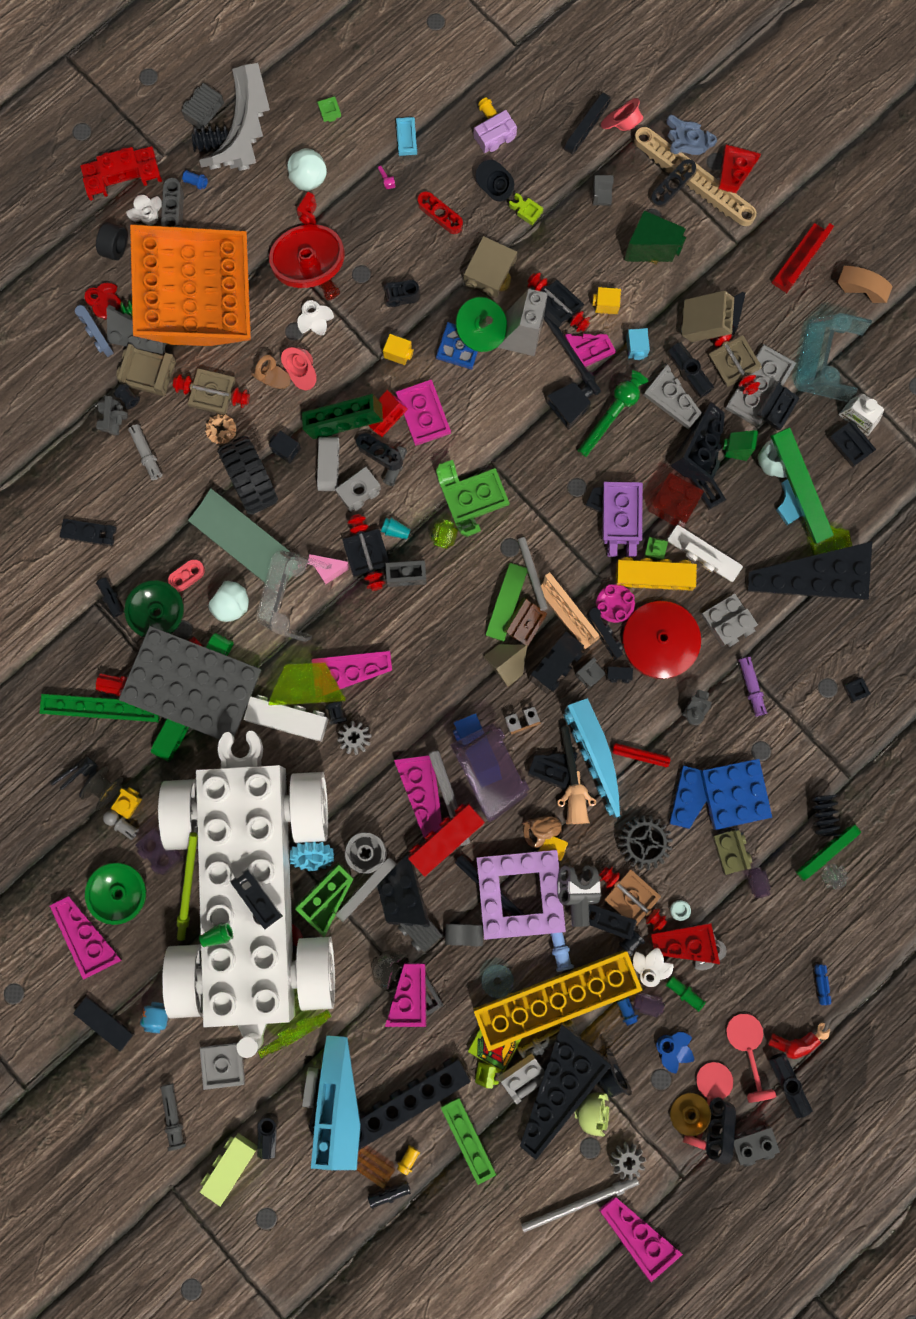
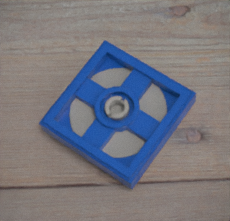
(454, 351)

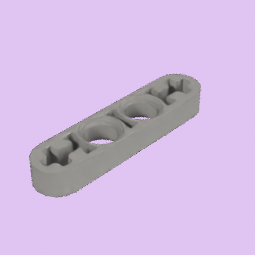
(366, 889)

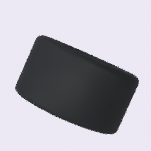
(111, 241)

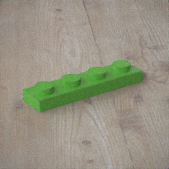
(468, 1140)

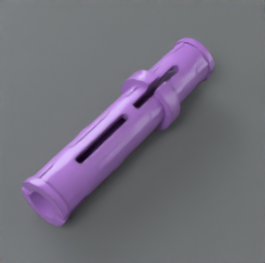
(755, 694)

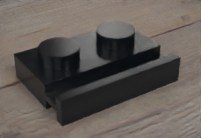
(778, 406)
(852, 443)

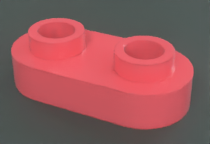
(185, 573)

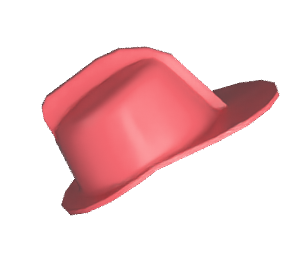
(625, 117)
(299, 366)

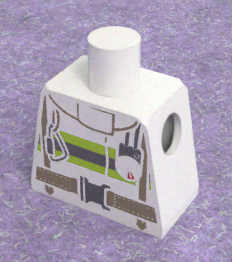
(863, 412)

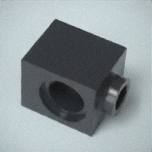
(284, 446)

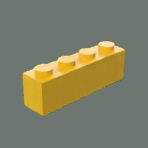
(656, 574)

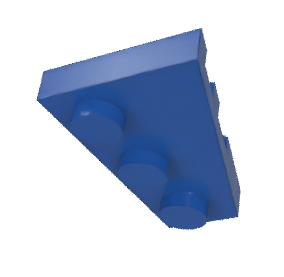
(689, 798)

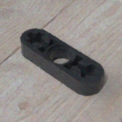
(688, 176)
(383, 458)

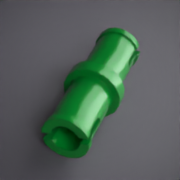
(685, 993)

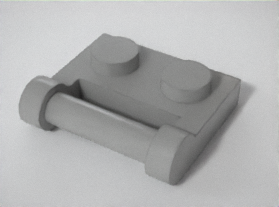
(521, 1074)

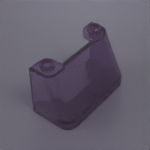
(490, 771)

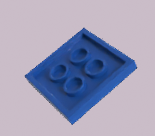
(736, 794)

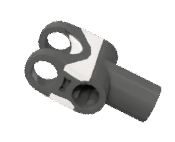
(579, 893)

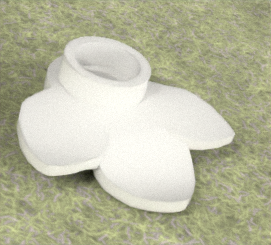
(145, 209)
(316, 320)
(653, 965)

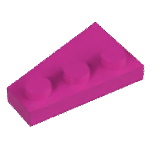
(410, 998)

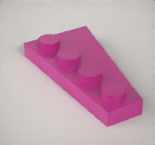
(357, 668)
(422, 791)
(84, 941)
(643, 1243)

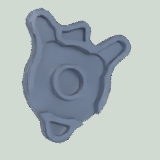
(688, 137)

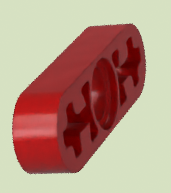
(437, 204)

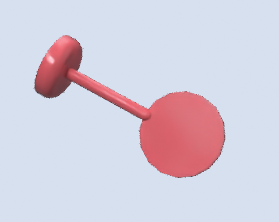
(746, 1035)
(712, 1081)

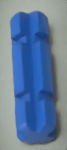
(822, 984)

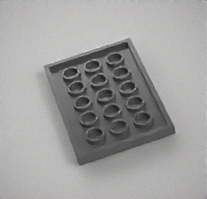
(190, 684)

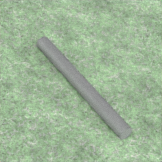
(533, 574)

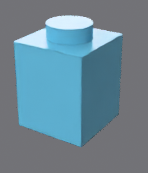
(637, 343)

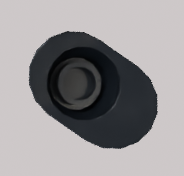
(495, 180)
(613, 1080)

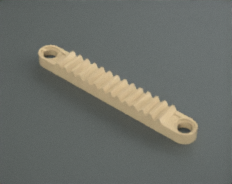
(702, 182)

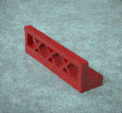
(801, 257)

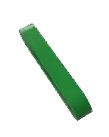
(828, 852)

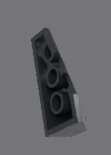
(699, 452)

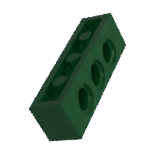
(342, 416)

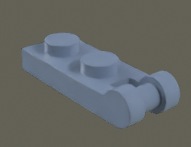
(93, 330)

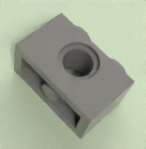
(364, 480)

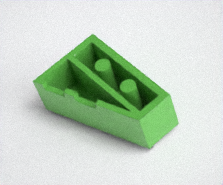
(324, 899)

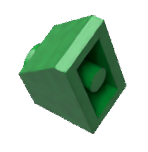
(740, 445)

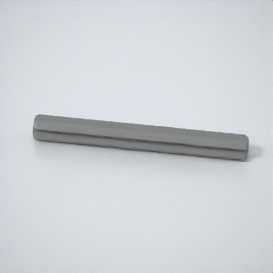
(444, 784)

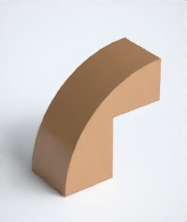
(861, 280)

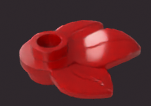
(106, 297)

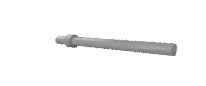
(617, 1188)

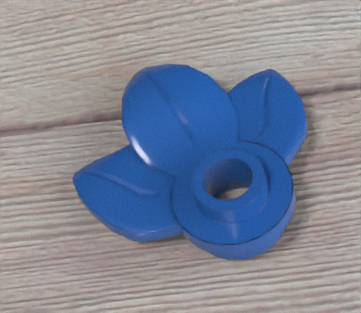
(677, 1052)

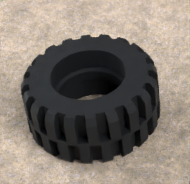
(247, 474)

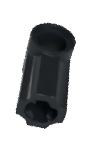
(267, 1137)

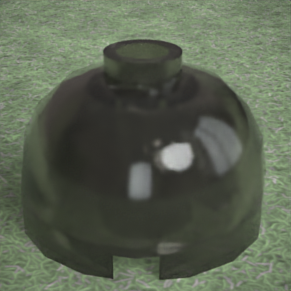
(388, 969)

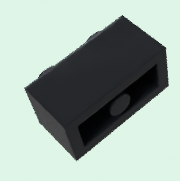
(619, 674)

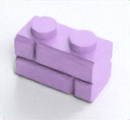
(495, 132)

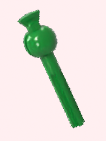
(625, 395)

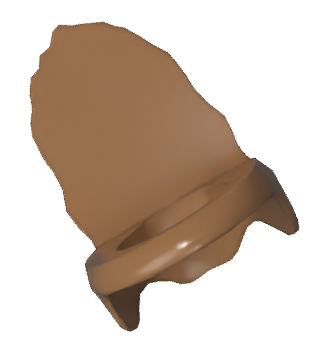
(271, 374)
(542, 828)

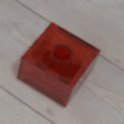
(676, 500)

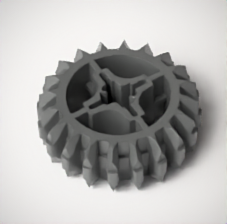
(646, 834)

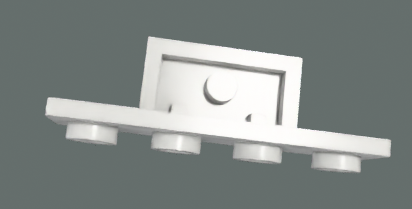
(704, 553)

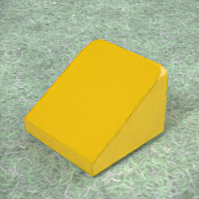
(554, 844)

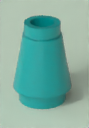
(395, 529)

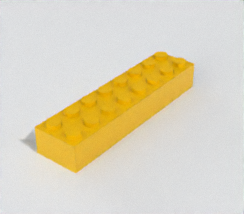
(557, 1000)

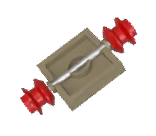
(736, 362)
(211, 391)

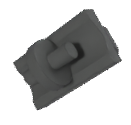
(113, 416)
(697, 708)

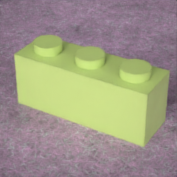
(228, 1168)

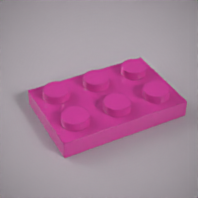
(424, 413)

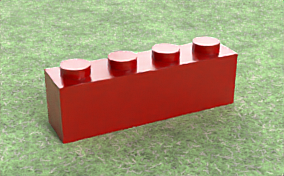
(445, 839)

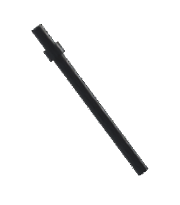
(587, 377)

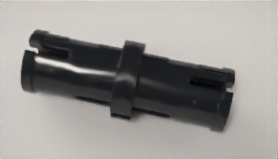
(110, 597)
(389, 1194)

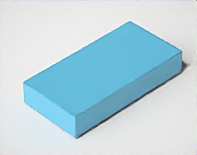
(406, 136)

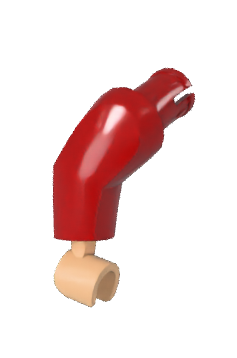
(800, 1047)

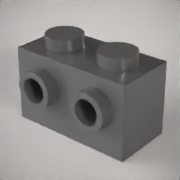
(755, 1145)

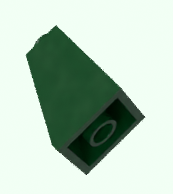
(655, 240)

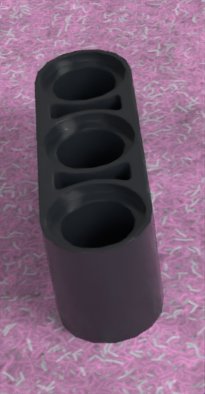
(725, 1140)

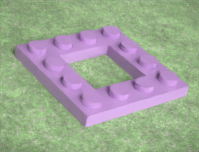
(494, 923)

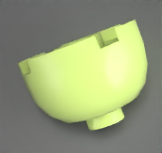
(593, 1114)

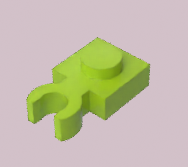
(528, 210)

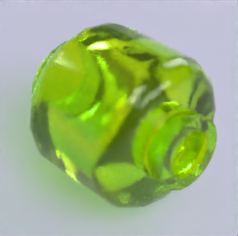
(444, 534)

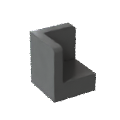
(602, 190)
(590, 673)

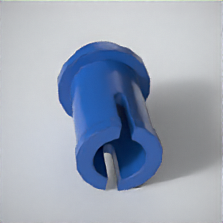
(194, 179)
(627, 1011)

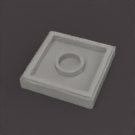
(221, 1066)

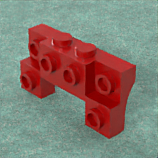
(119, 167)

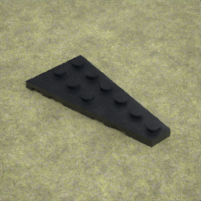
(828, 575)

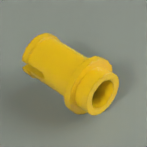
(486, 106)
(408, 1160)

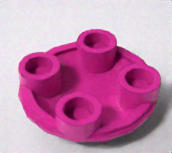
(615, 603)

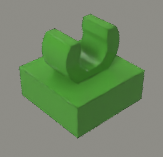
(329, 109)
(655, 548)

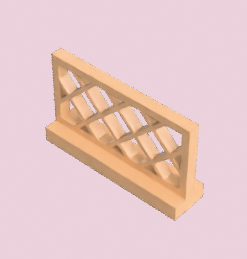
(568, 612)

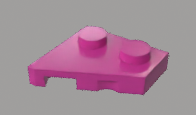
(591, 348)

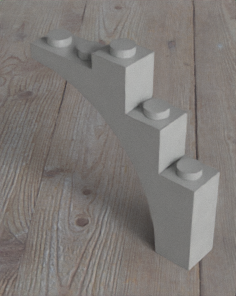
(250, 104)

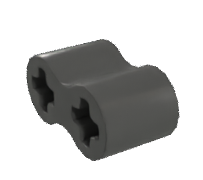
(464, 934)

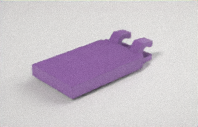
(622, 516)

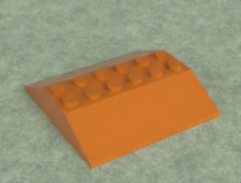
(189, 285)

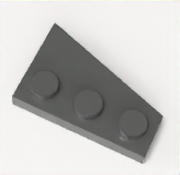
(121, 333)

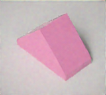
(327, 575)

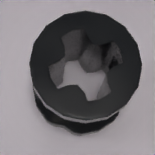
(125, 394)
(336, 713)
(631, 945)

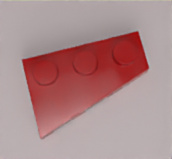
(736, 167)
(688, 943)

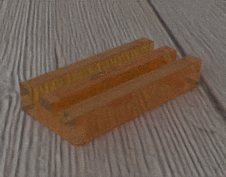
(386, 1177)

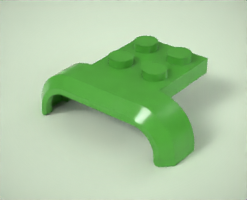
(470, 496)

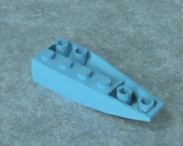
(595, 750)
(336, 1111)

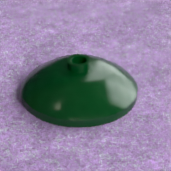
(146, 599)

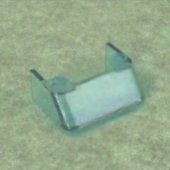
(812, 369)

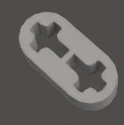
(310, 1087)

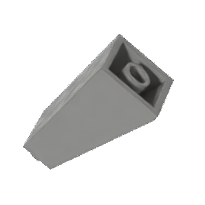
(525, 323)

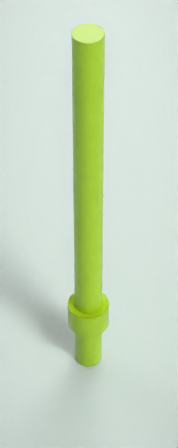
(183, 918)

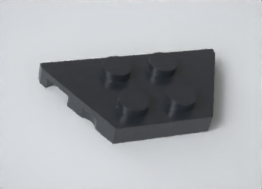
(402, 896)

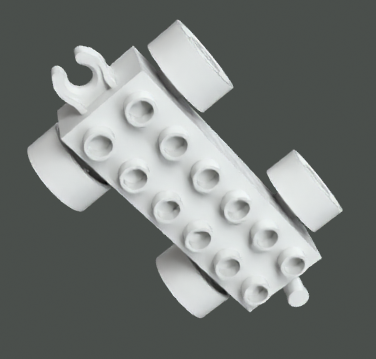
(240, 826)

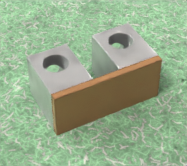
(531, 722)

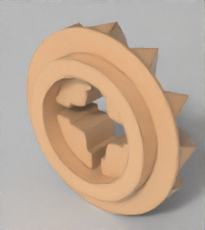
(224, 436)

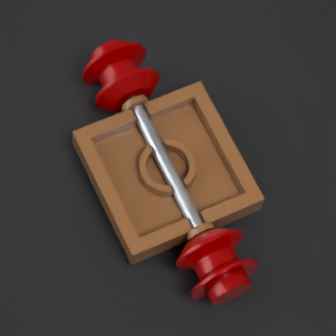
(632, 897)

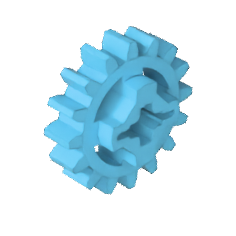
(311, 856)

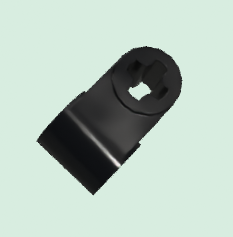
(400, 293)

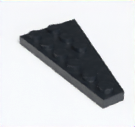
(567, 1081)

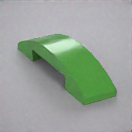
(506, 601)

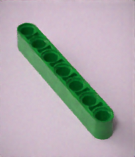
(173, 732)

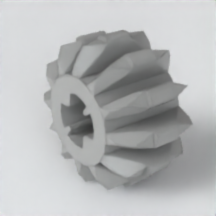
(359, 742)
(621, 1158)

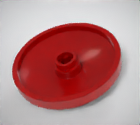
(306, 256)
(651, 654)

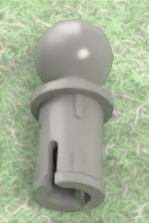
(112, 818)

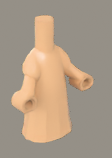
(577, 807)

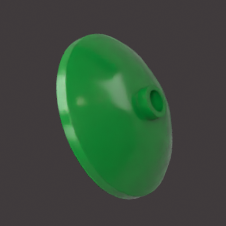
(102, 897)

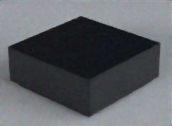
(857, 690)

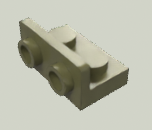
(732, 851)

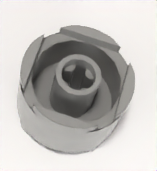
(355, 849)

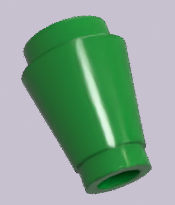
(217, 935)

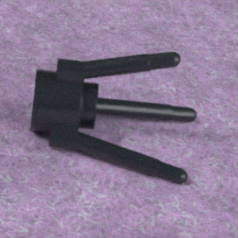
(84, 766)

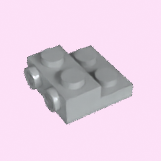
(729, 621)

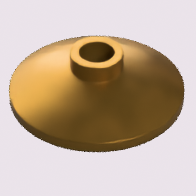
(681, 1112)

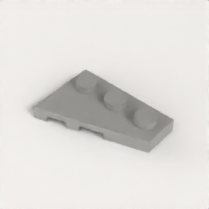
(671, 398)

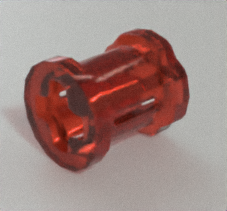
(329, 290)

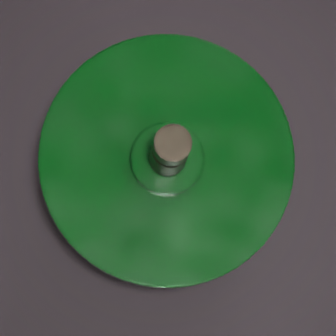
(481, 324)

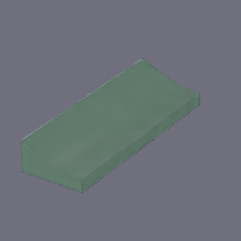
(236, 534)

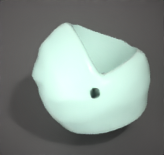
(306, 169)
(770, 461)
(229, 602)

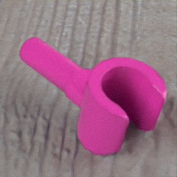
(388, 181)

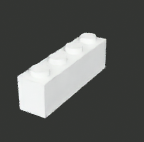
(286, 719)

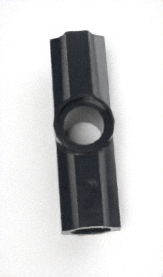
(697, 379)
(795, 1096)

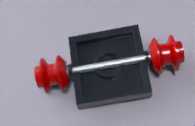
(560, 303)
(366, 552)

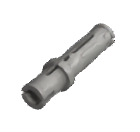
(148, 458)

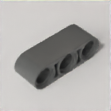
(171, 199)

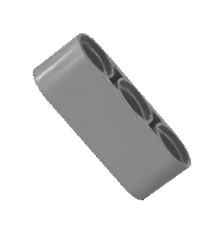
(328, 463)

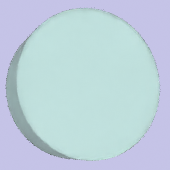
(680, 910)

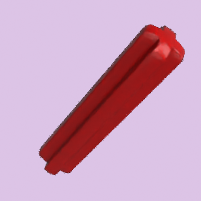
(641, 755)

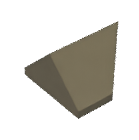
(507, 661)

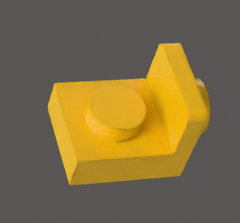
(126, 802)

